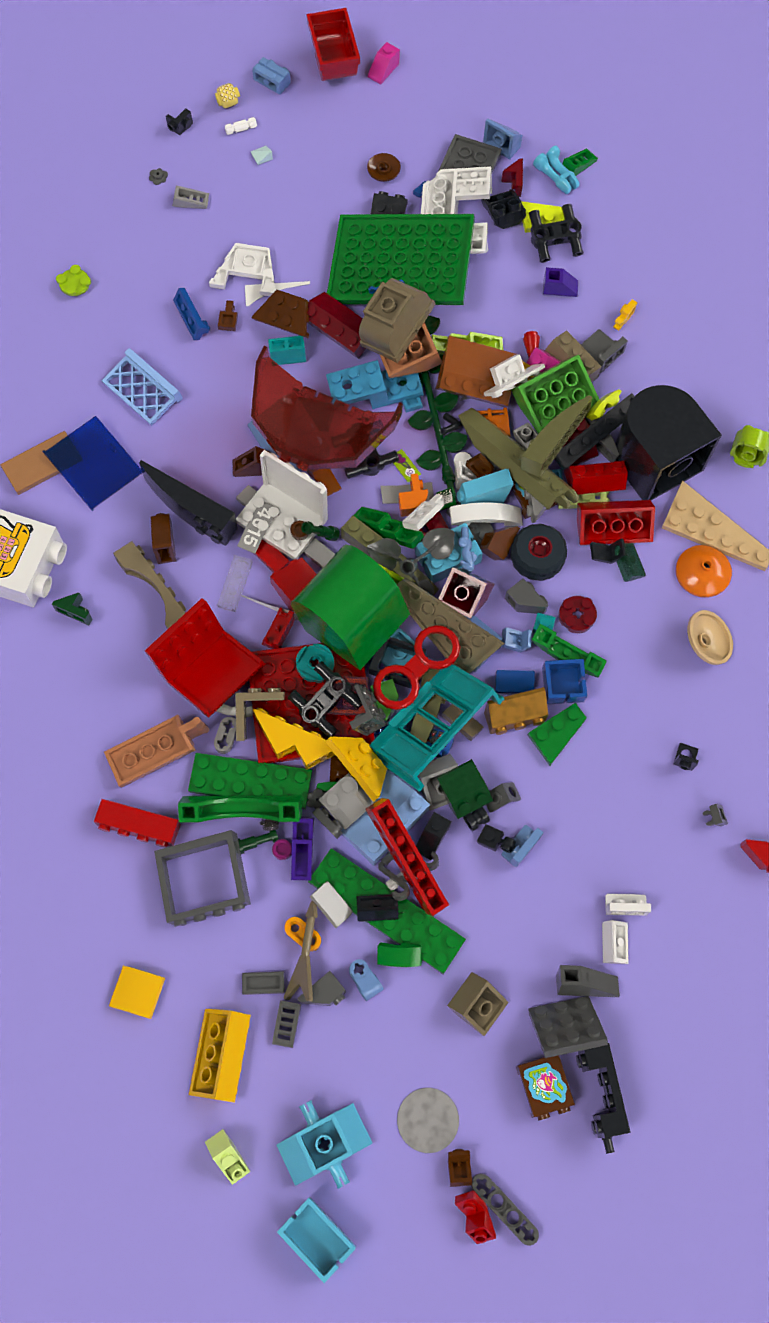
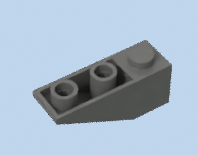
(585, 982)

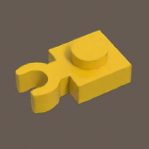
(626, 312)

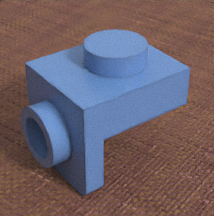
(516, 640)

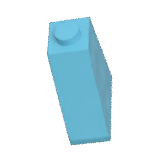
(486, 489)

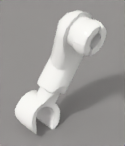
(231, 711)

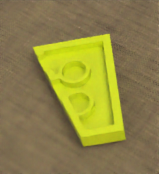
(547, 214)

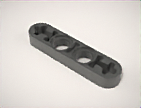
(503, 1210)

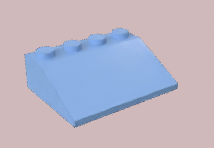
(407, 804)

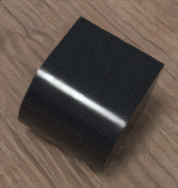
(664, 440)

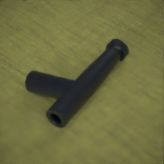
(455, 424)

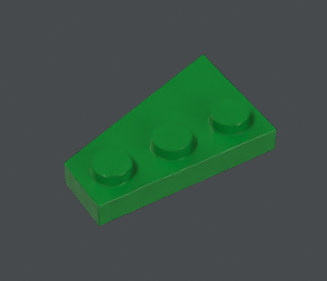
(556, 732)

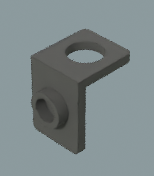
(502, 796)

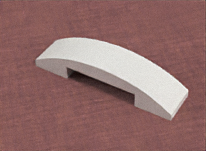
(486, 512)

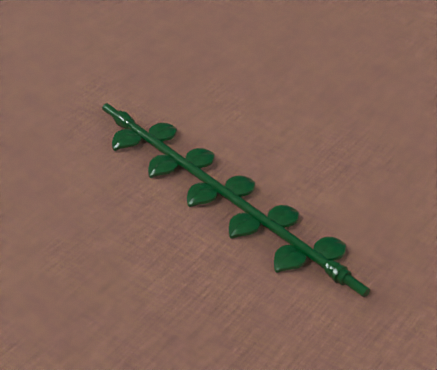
(423, 420)

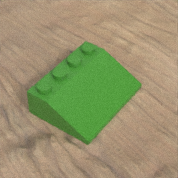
(554, 391)

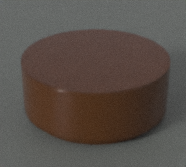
(296, 531)

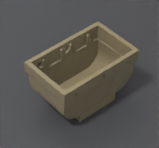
(394, 318)

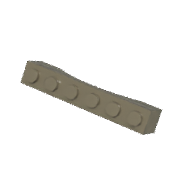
(134, 564)

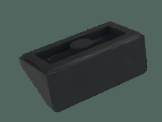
(377, 908)

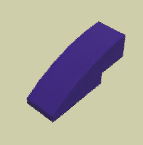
(302, 849)

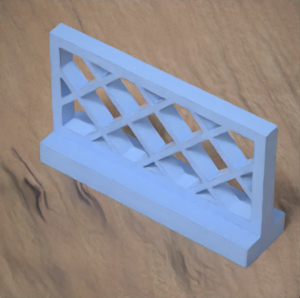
(154, 379)

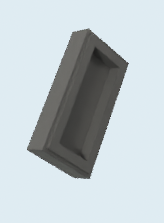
(263, 983)

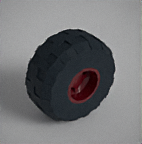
(538, 552)

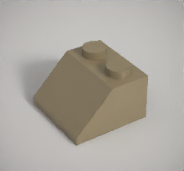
(478, 1003)

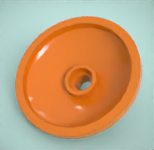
(701, 580)

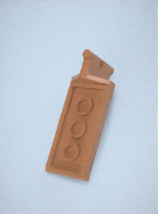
(153, 749)

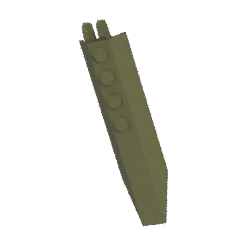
(506, 454)

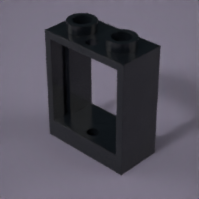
(379, 655)

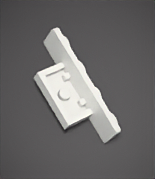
(510, 373)

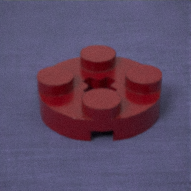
(580, 604)

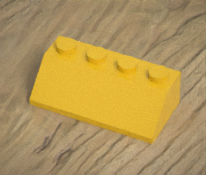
(219, 1055)

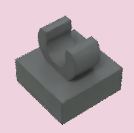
(717, 814)

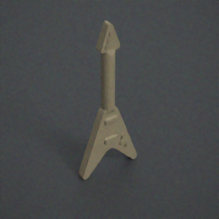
(302, 973)

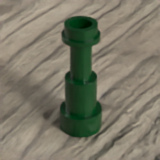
(329, 533)
(252, 842)

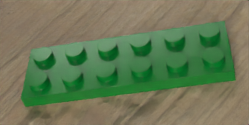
(239, 777)

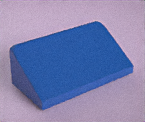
(514, 681)

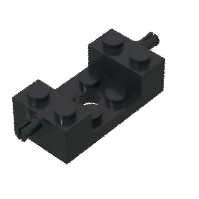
(615, 1121)

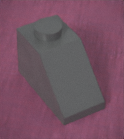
(325, 991)

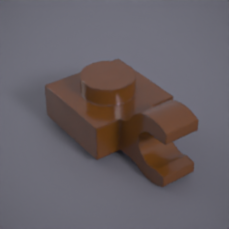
(228, 318)

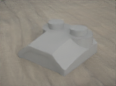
(346, 801)

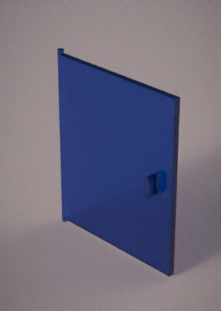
(91, 464)

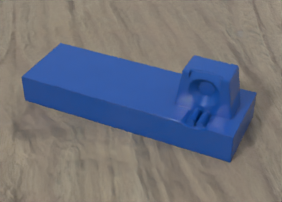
(190, 315)

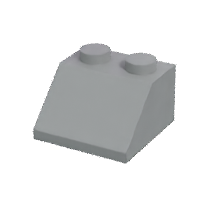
(432, 791)

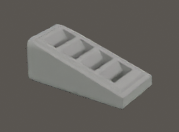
(181, 201)

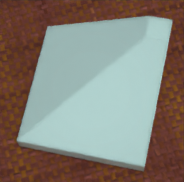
(262, 155)

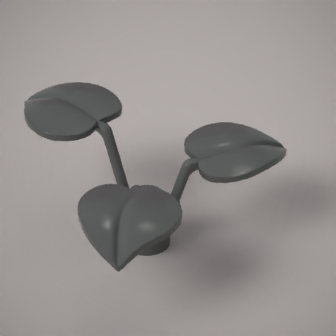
(387, 551)

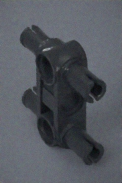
(556, 233)
(379, 461)
(325, 699)

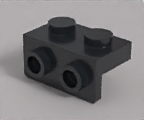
(388, 204)

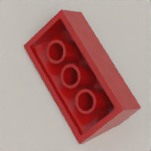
(615, 520)

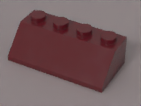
(336, 322)

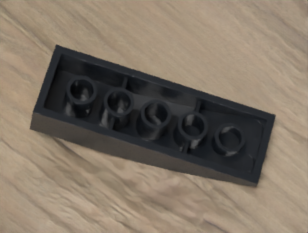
(191, 506)

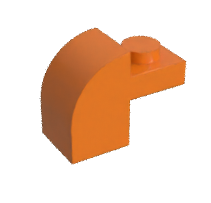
(411, 500)

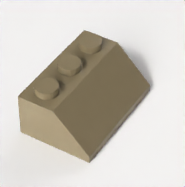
(567, 346)

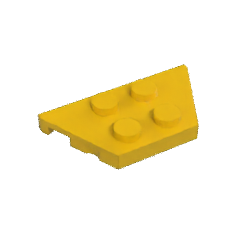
(360, 762)

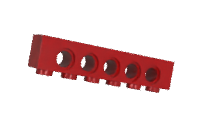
(407, 856)

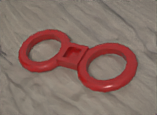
(416, 667)

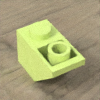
(227, 1156)

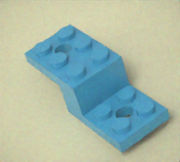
(372, 384)

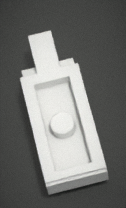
(423, 513)

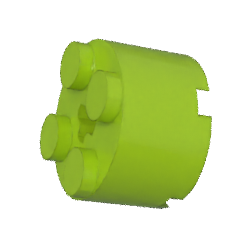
(750, 447)

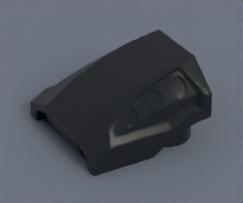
(505, 209)

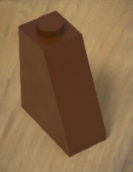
(163, 538)

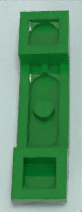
(562, 650)

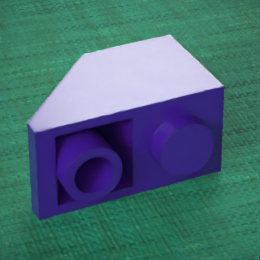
(559, 282)

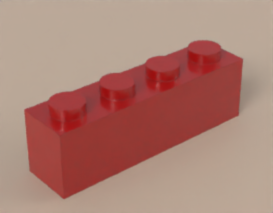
(137, 823)

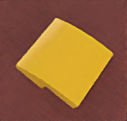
(137, 992)

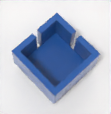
(562, 681)

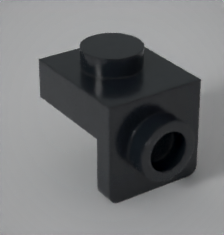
(180, 123)

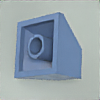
(502, 137)

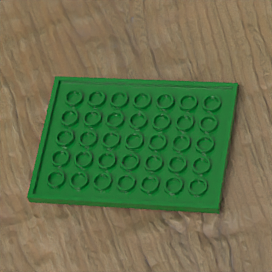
(418, 248)

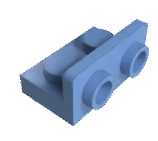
(525, 842)

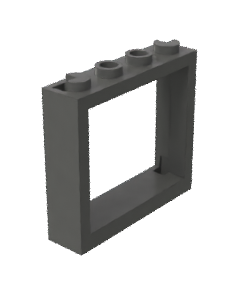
(217, 909)

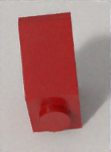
(758, 852)

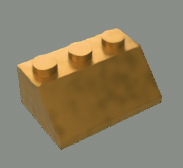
(517, 711)

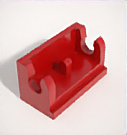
(279, 629)

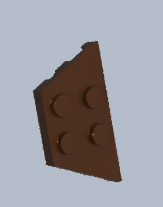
(285, 313)

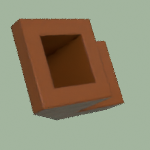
(327, 478)

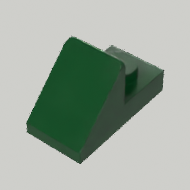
(71, 607)

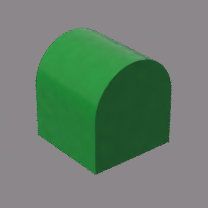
(351, 606)

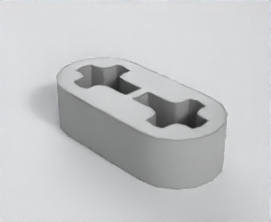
(221, 733)

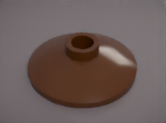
(383, 167)

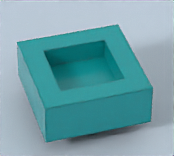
(545, 620)

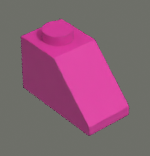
(384, 63)
(542, 357)

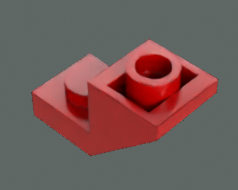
(478, 1220)

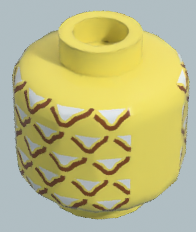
(227, 95)

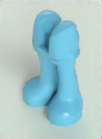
(566, 180)

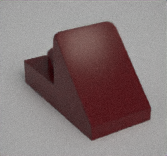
(514, 175)

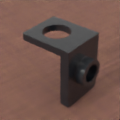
(606, 553)
(685, 762)

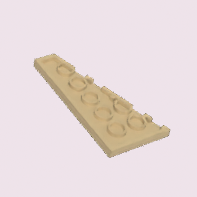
(703, 523)

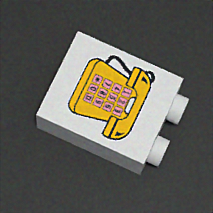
(27, 557)

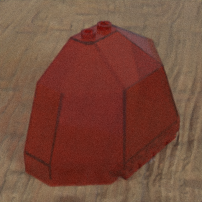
(309, 427)

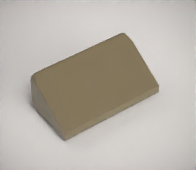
(470, 729)

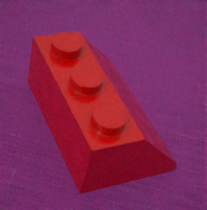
(597, 477)

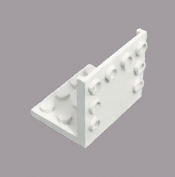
(295, 497)

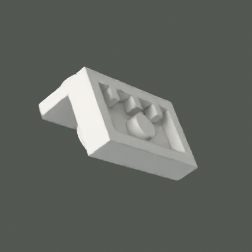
(627, 904)

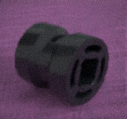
(475, 818)

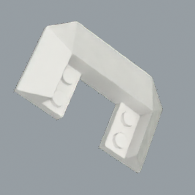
(451, 185)

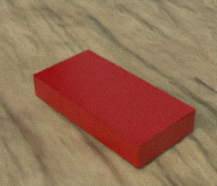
(271, 556)

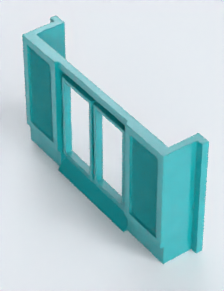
(407, 754)

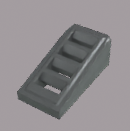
(287, 1005)

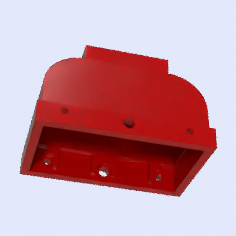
(334, 44)

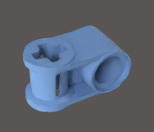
(367, 982)

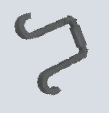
(403, 895)

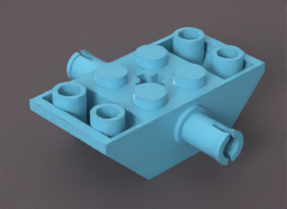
(346, 1138)

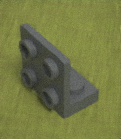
(604, 349)
(374, 717)

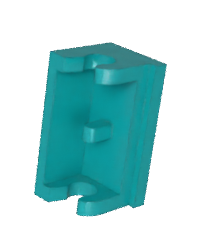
(287, 350)

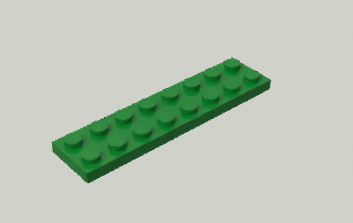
(413, 926)

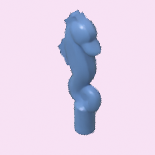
(468, 556)

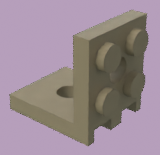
(253, 694)

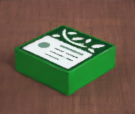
(449, 497)

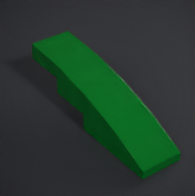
(389, 528)

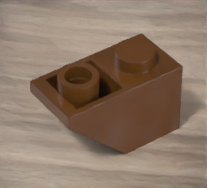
(498, 542)

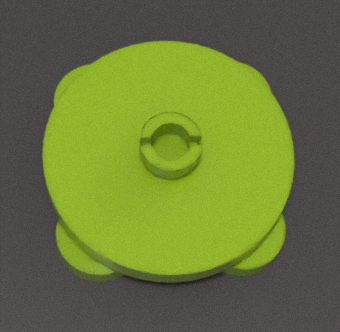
(73, 281)

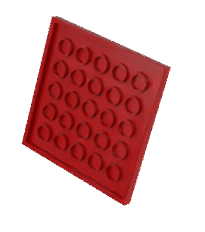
(282, 673)

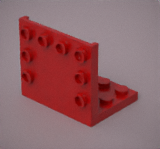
(202, 659)

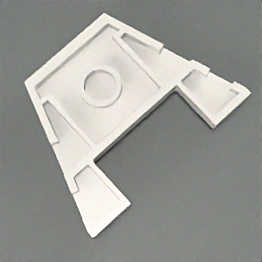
(246, 262)

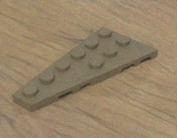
(428, 611)

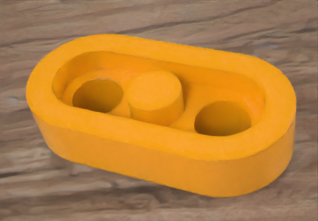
(299, 935)

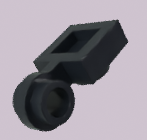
(492, 838)

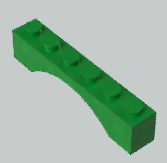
(272, 807)

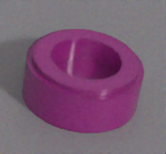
(282, 849)

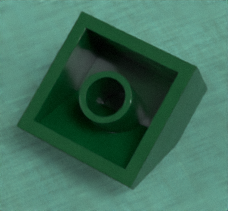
(464, 789)

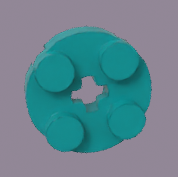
(309, 653)

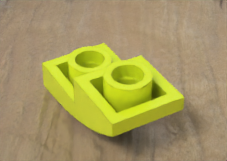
(607, 401)

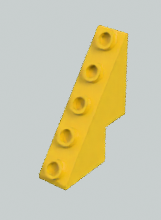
(287, 738)

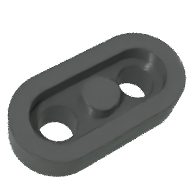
(323, 816)

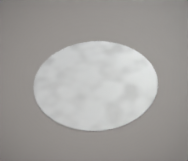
(428, 1120)

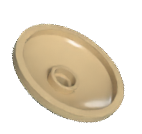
(710, 637)

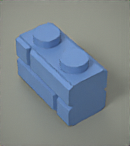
(271, 75)

